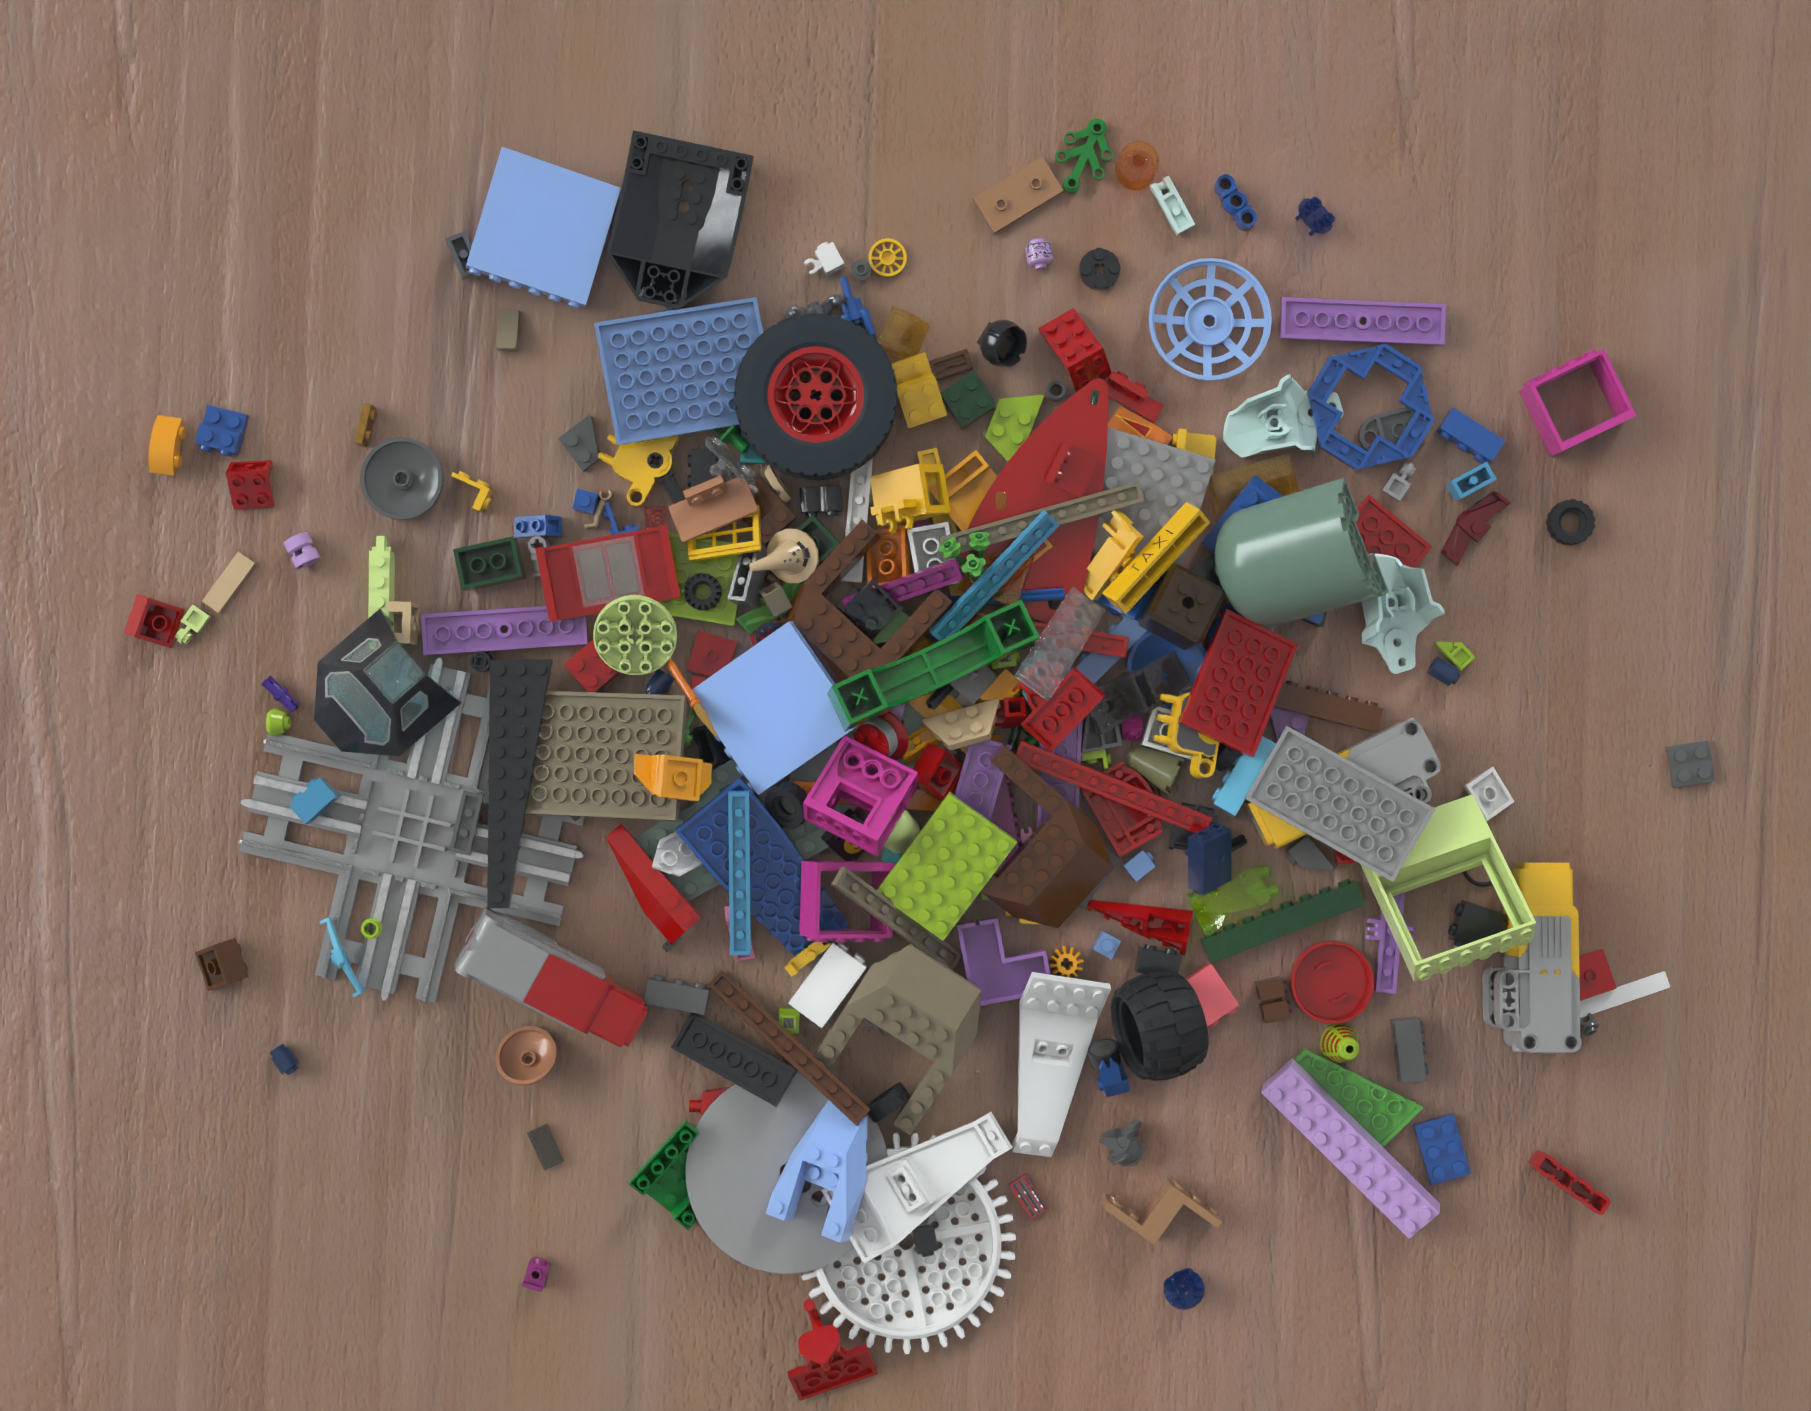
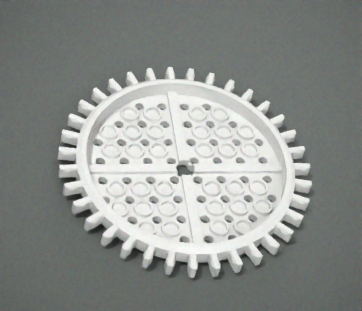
(964, 1297)

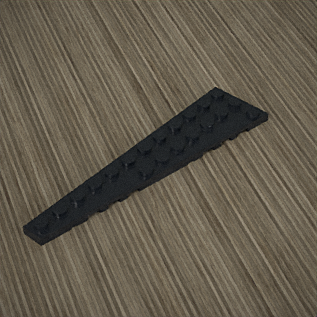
(514, 727)

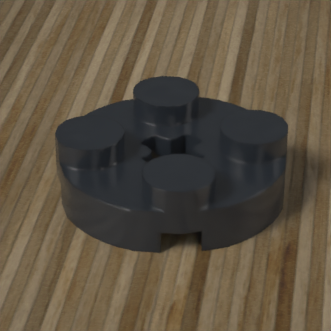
(1099, 257)

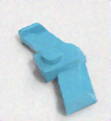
(340, 958)

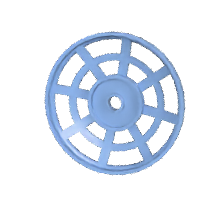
(1215, 308)

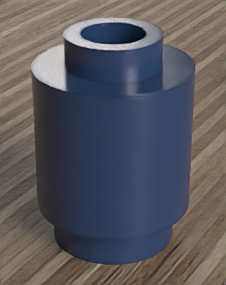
(284, 1059)

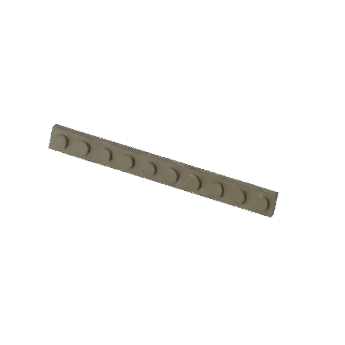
(1062, 513)

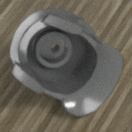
(1125, 1144)

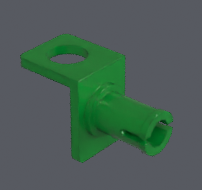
(734, 438)

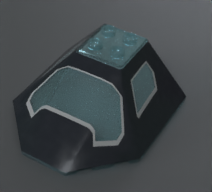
(375, 694)

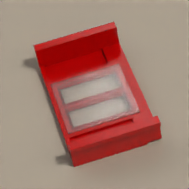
(593, 572)

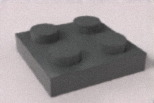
(1690, 764)

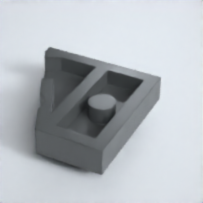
(581, 443)

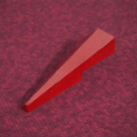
(1164, 924)

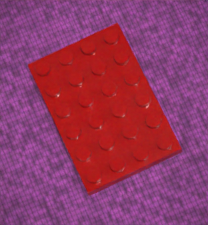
(1238, 683)

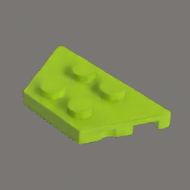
(1012, 423)

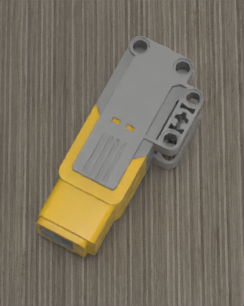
(1396, 754)
(1540, 981)

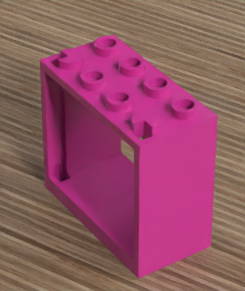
(1609, 384)
(811, 902)

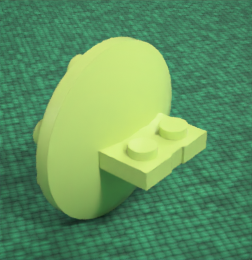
(635, 635)

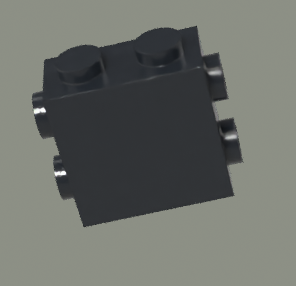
(1474, 923)

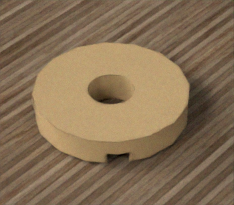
(777, 483)

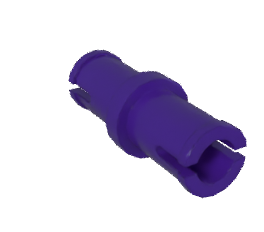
(280, 694)

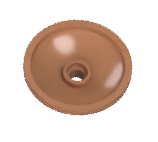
(518, 1048)

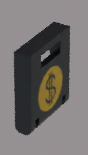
(842, 847)

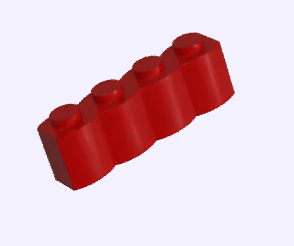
(1567, 1180)

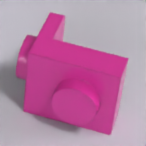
(1132, 728)

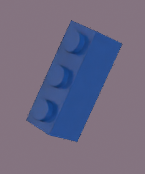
(1470, 436)

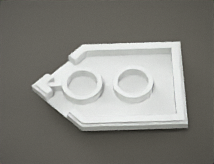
(674, 856)

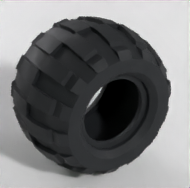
(1159, 1026)

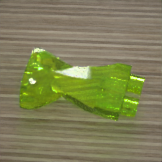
(1239, 894)

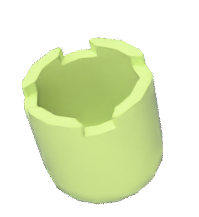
(903, 834)

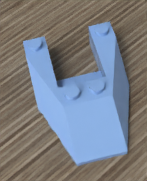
(830, 1157)

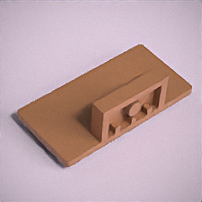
(712, 507)

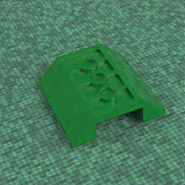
(665, 1175)

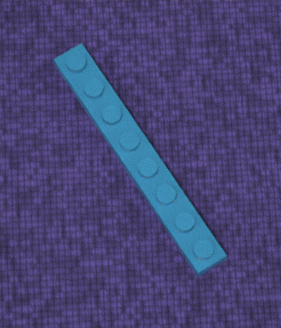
(995, 576)
(739, 872)

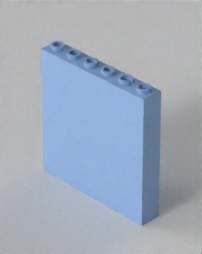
(542, 228)
(772, 708)

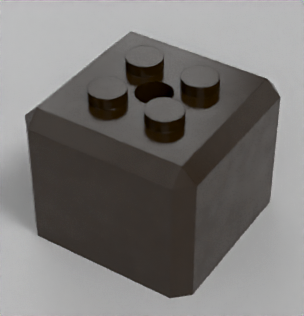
(1170, 619)

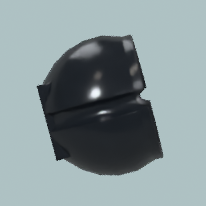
(1005, 349)

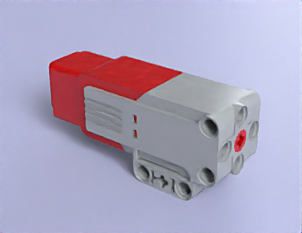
(549, 979)

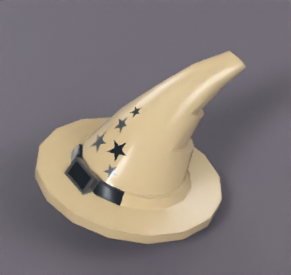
(789, 556)

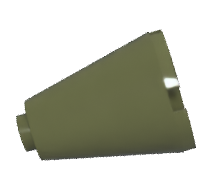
(1157, 767)

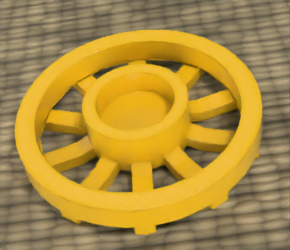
(887, 257)

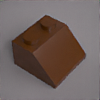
(222, 964)

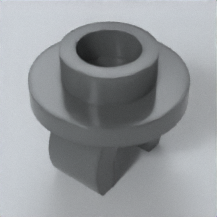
(861, 270)
(1590, 1027)

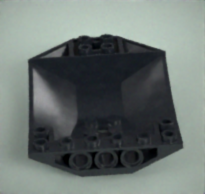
(672, 253)

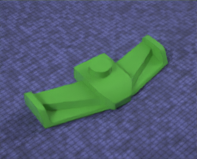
(761, 615)

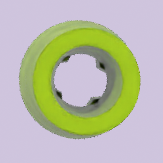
(367, 928)

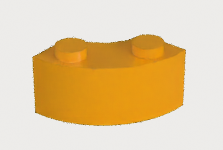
(166, 445)

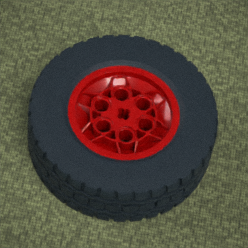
(815, 445)

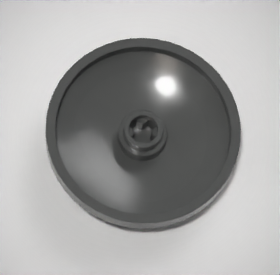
(402, 478)

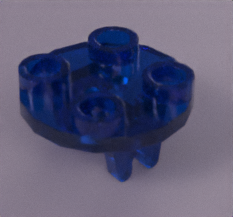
(1315, 216)
(1192, 1284)

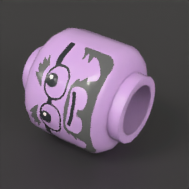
(1039, 253)

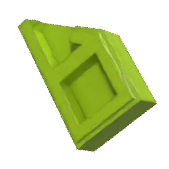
(1456, 653)

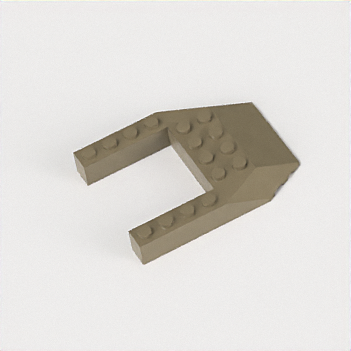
(921, 1007)

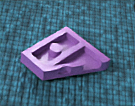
(1284, 717)

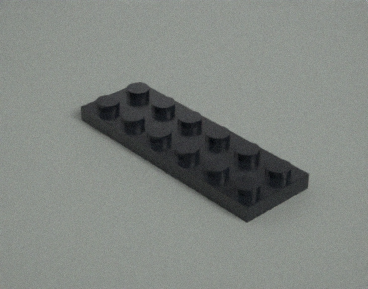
(734, 1059)

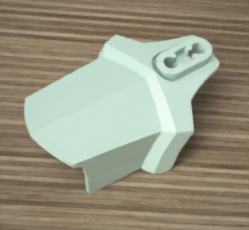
(1274, 421)
(1399, 613)

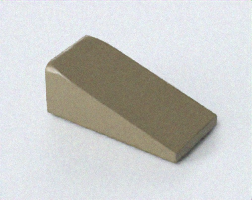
(508, 330)

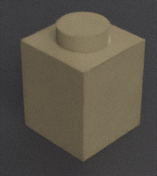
(775, 599)

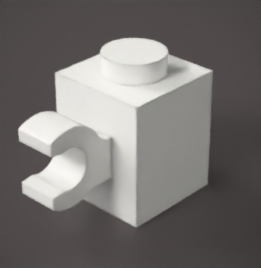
(827, 259)

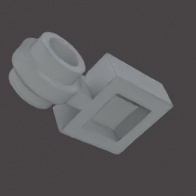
(1396, 485)

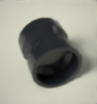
(483, 664)

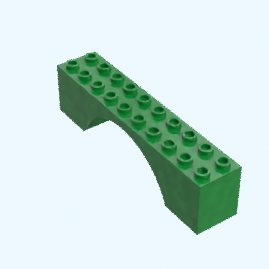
(933, 667)

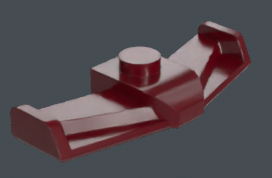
(1472, 525)

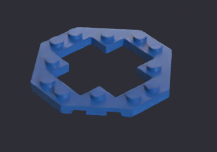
(1413, 397)

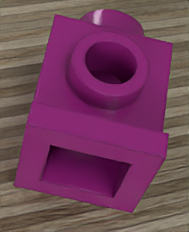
(536, 1283)

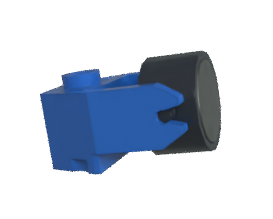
(1106, 1059)

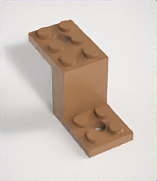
(1161, 1210)

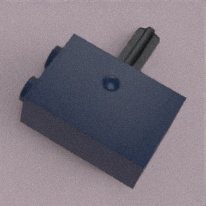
(1211, 857)

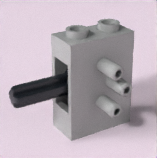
(964, 690)

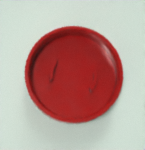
(1331, 982)

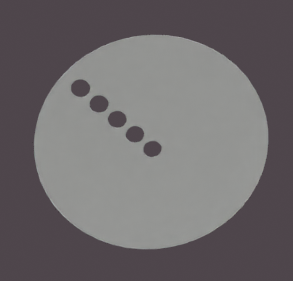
(738, 1166)

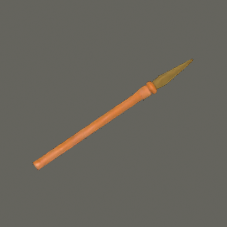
(694, 701)

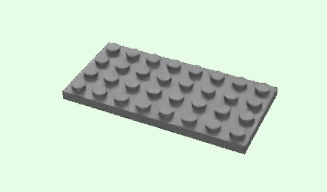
(1339, 803)

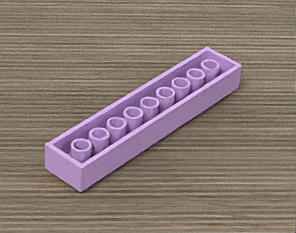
(1351, 1148)

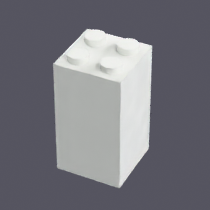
(828, 983)

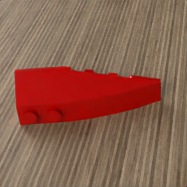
(653, 888)

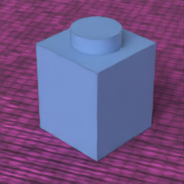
(1139, 865)
(1106, 944)

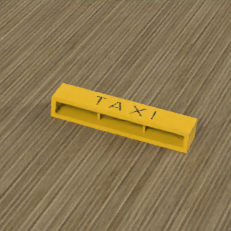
(1156, 557)

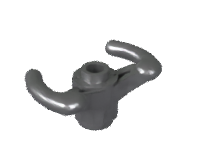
(814, 307)

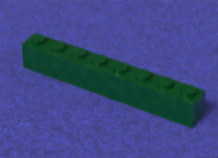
(1282, 921)

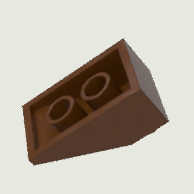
(773, 511)

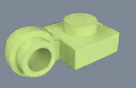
(195, 620)

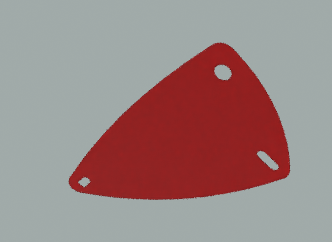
(1022, 479)

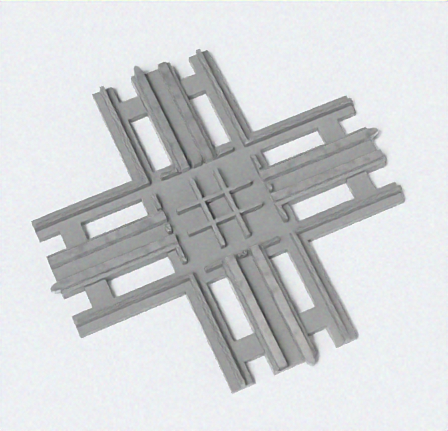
(402, 842)

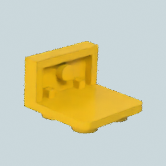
(1195, 443)

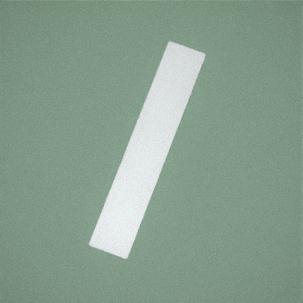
(1624, 994)

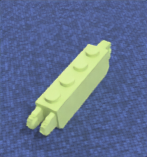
(381, 577)

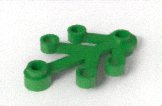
(1086, 152)

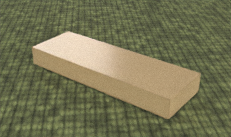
(229, 582)

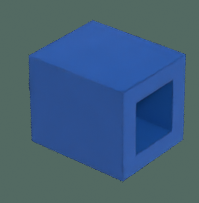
(586, 502)

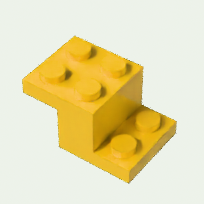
(918, 390)

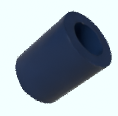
(1443, 671)
(659, 683)

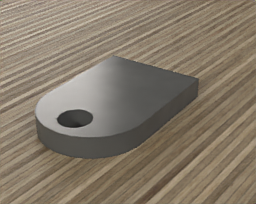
(1387, 425)

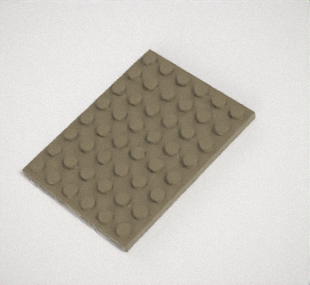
(590, 753)

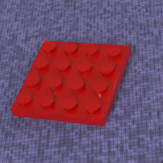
(1388, 535)

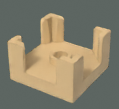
(409, 621)

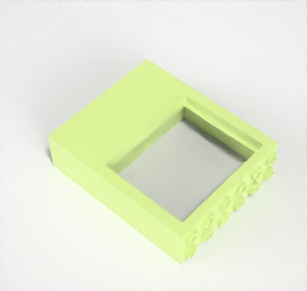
(1450, 844)

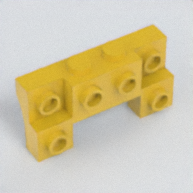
(1113, 555)

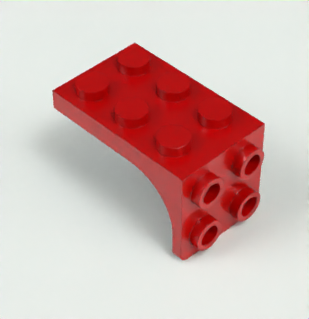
(1076, 348)

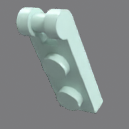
(1172, 206)

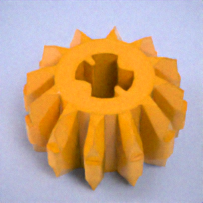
(1060, 968)

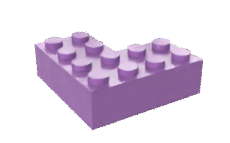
(987, 966)

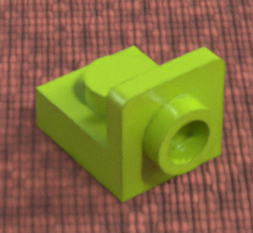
(1092, 757)

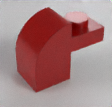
(1011, 712)

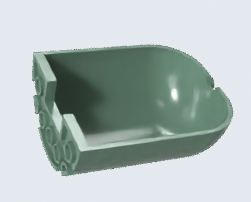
(1296, 557)

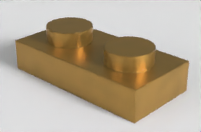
(366, 418)

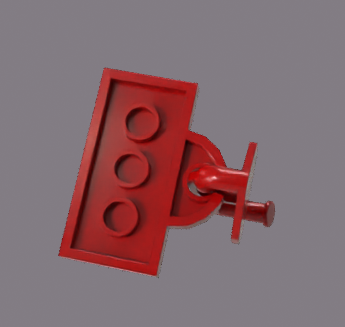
(1068, 706)
(827, 1362)

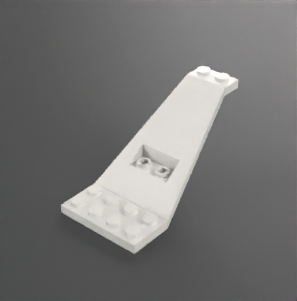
(1054, 1038)
(932, 1173)

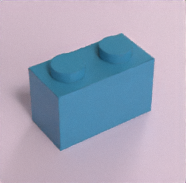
(1471, 481)
(314, 800)

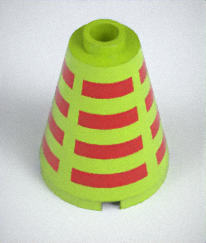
(1340, 1043)

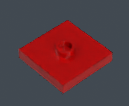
(710, 653)
(1594, 975)

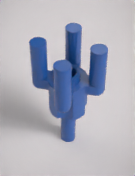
(854, 310)

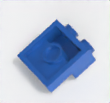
(222, 431)

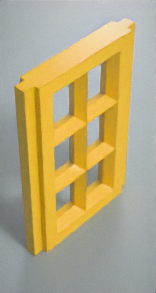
(731, 549)

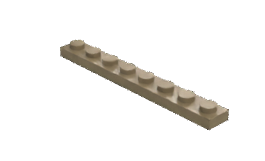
(888, 914)

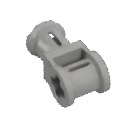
(531, 545)

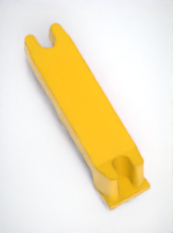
(805, 957)

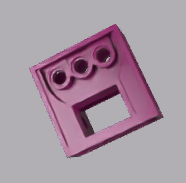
(867, 782)

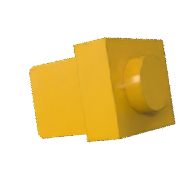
(483, 498)

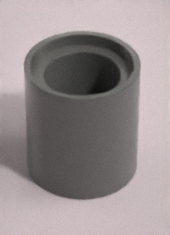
(1058, 384)

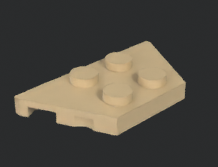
(964, 725)

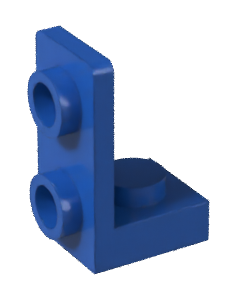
(609, 515)
(538, 526)

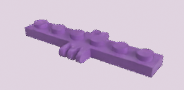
(1388, 950)

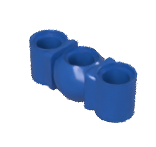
(1233, 193)

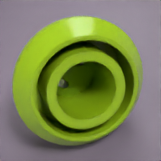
(277, 722)

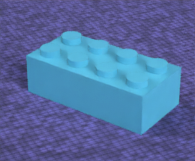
(1241, 779)

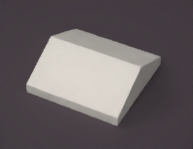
(1489, 793)

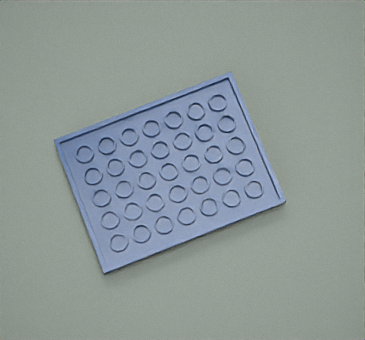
(675, 368)

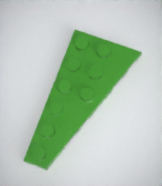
(1369, 1103)

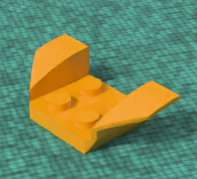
(673, 776)

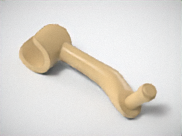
(598, 512)

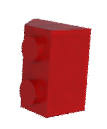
(153, 621)
(937, 772)

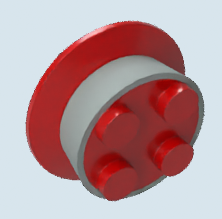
(884, 735)

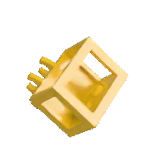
(903, 495)

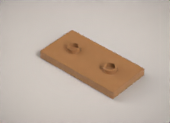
(1018, 195)

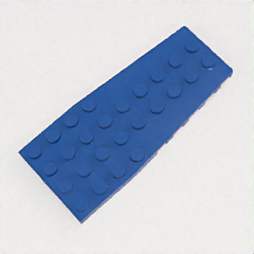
(773, 867)

